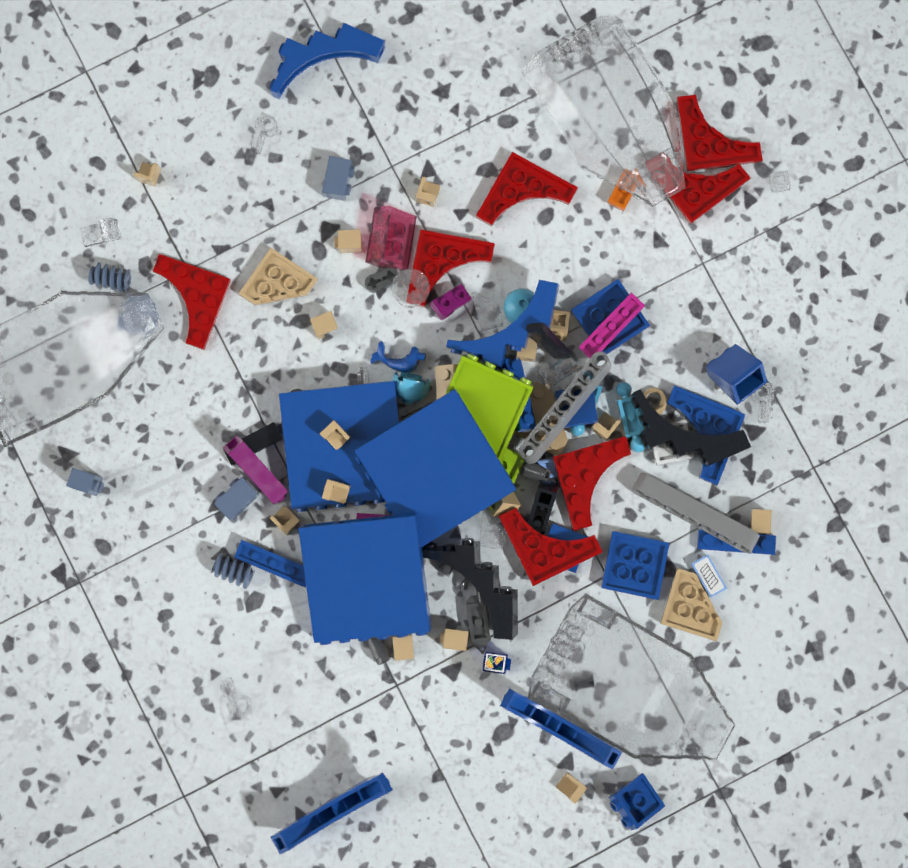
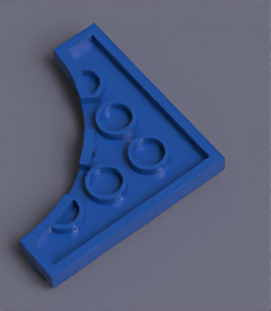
(707, 419)

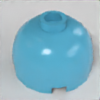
(516, 303)
(411, 387)

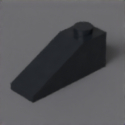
(542, 505)

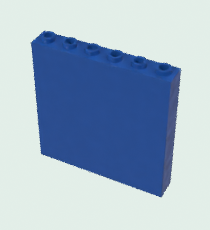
(311, 460)
(436, 467)
(365, 578)

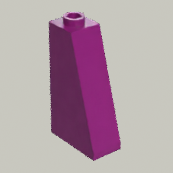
(255, 470)

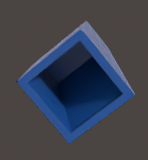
(737, 373)

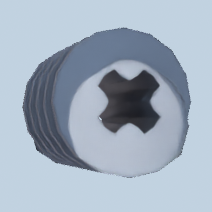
(110, 278)
(232, 571)

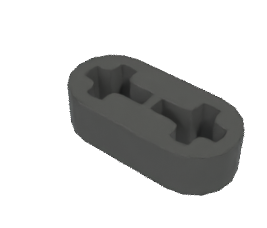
(380, 276)

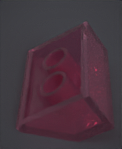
(390, 238)

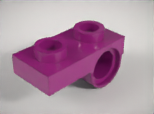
(450, 302)

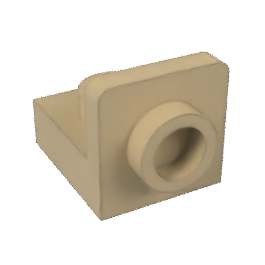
(560, 324)

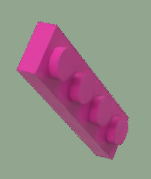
(612, 325)

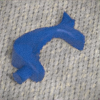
(403, 365)

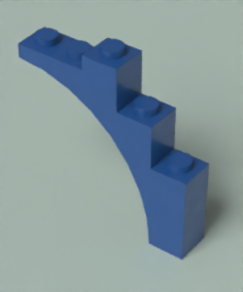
(321, 47)
(515, 335)
(561, 728)
(330, 812)

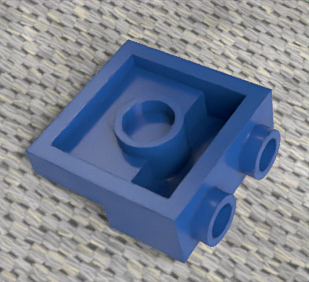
(636, 802)

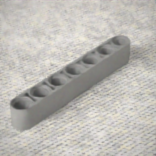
(565, 398)
(695, 513)

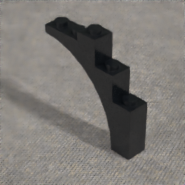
(682, 442)
(501, 601)

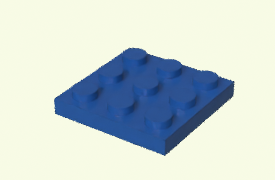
(599, 306)
(635, 565)

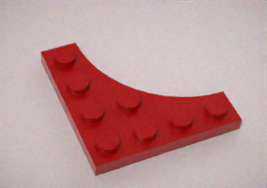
(705, 145)
(520, 182)
(706, 192)
(443, 252)
(201, 292)
(580, 472)
(544, 555)

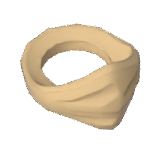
(663, 403)

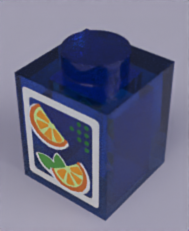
(496, 662)

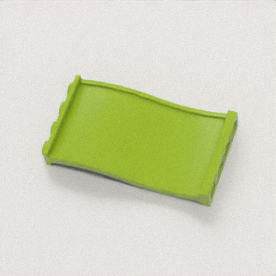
(492, 398)

